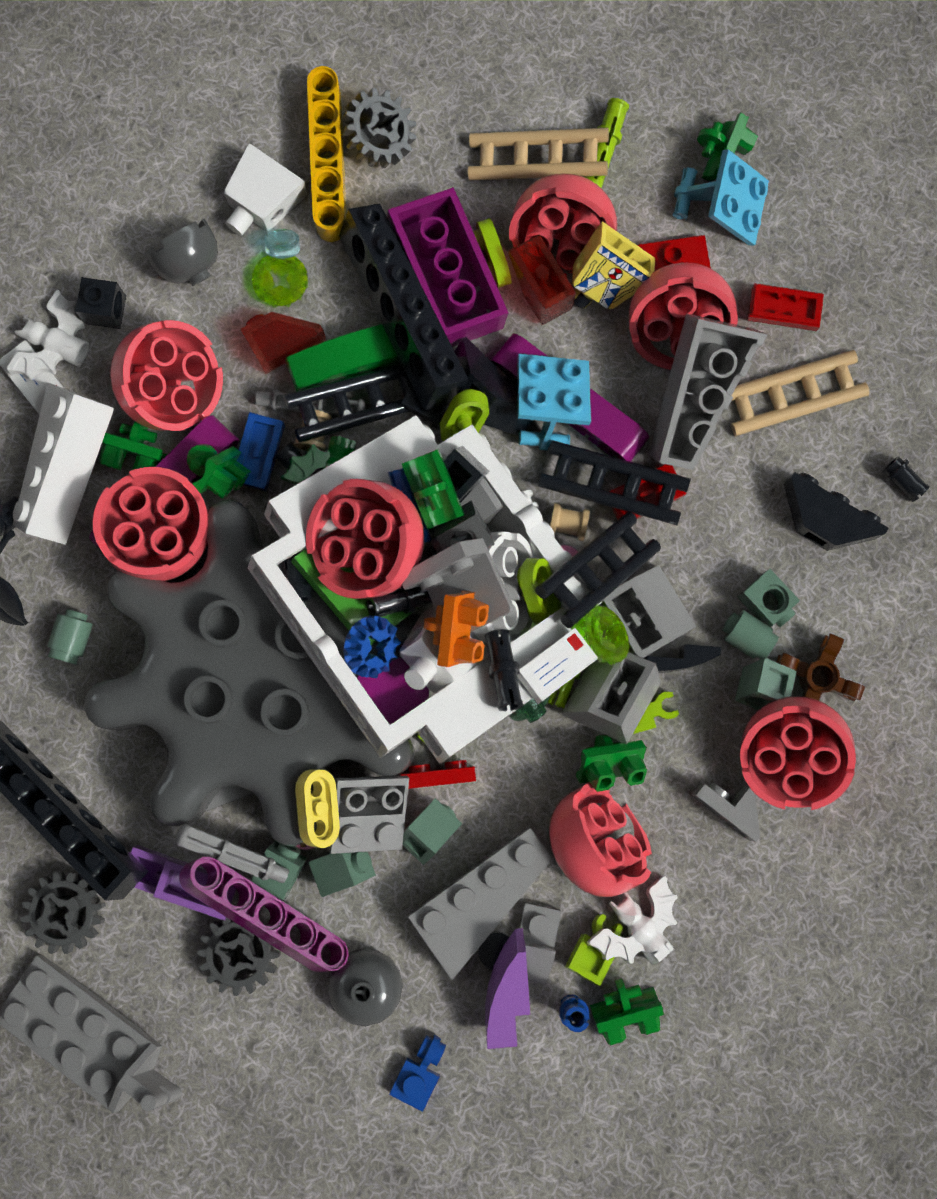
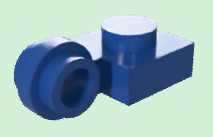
(415, 1080)

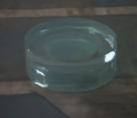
(282, 243)

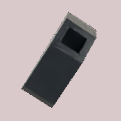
(498, 388)
(828, 516)

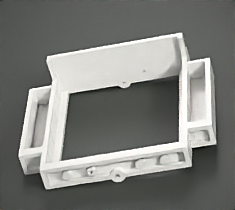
(468, 704)

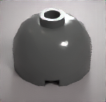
(186, 254)
(377, 974)

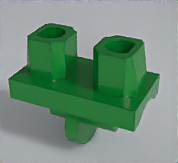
(729, 135)
(116, 448)
(219, 470)
(433, 489)
(610, 760)
(625, 1008)

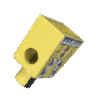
(609, 269)

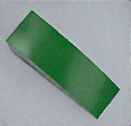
(342, 358)

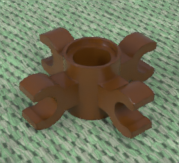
(825, 661)

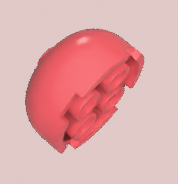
(561, 209)
(666, 297)
(150, 371)
(151, 524)
(374, 534)
(797, 753)
(584, 854)

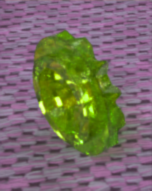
(264, 282)
(615, 644)

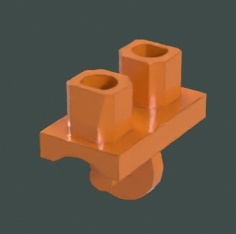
(453, 628)

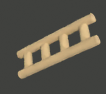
(522, 139)
(814, 402)

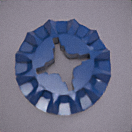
(358, 646)

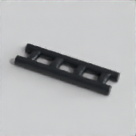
(338, 390)
(634, 472)
(598, 589)

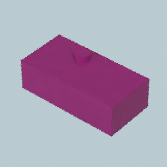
(449, 265)

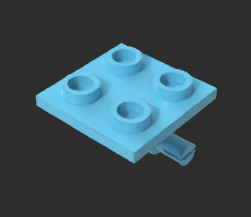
(735, 196)
(552, 393)

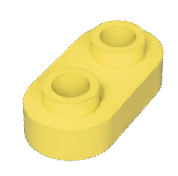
(317, 807)

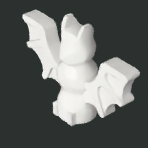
(57, 342)
(643, 931)

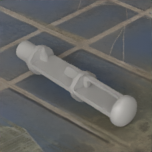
(327, 405)
(230, 854)

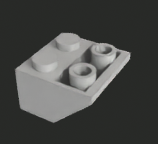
(649, 611)
(614, 696)
(370, 813)

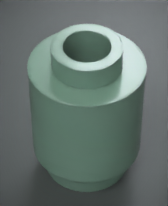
(749, 635)
(69, 636)

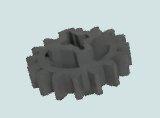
(375, 112)
(71, 925)
(222, 946)

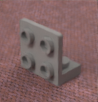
(461, 568)

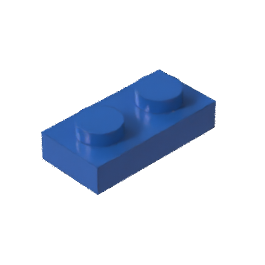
(258, 448)

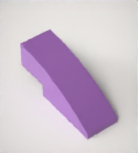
(164, 881)
(507, 993)

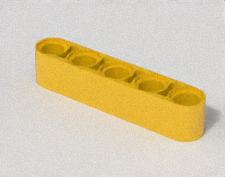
(323, 139)

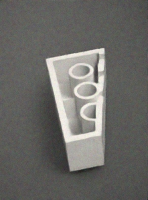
(60, 463)

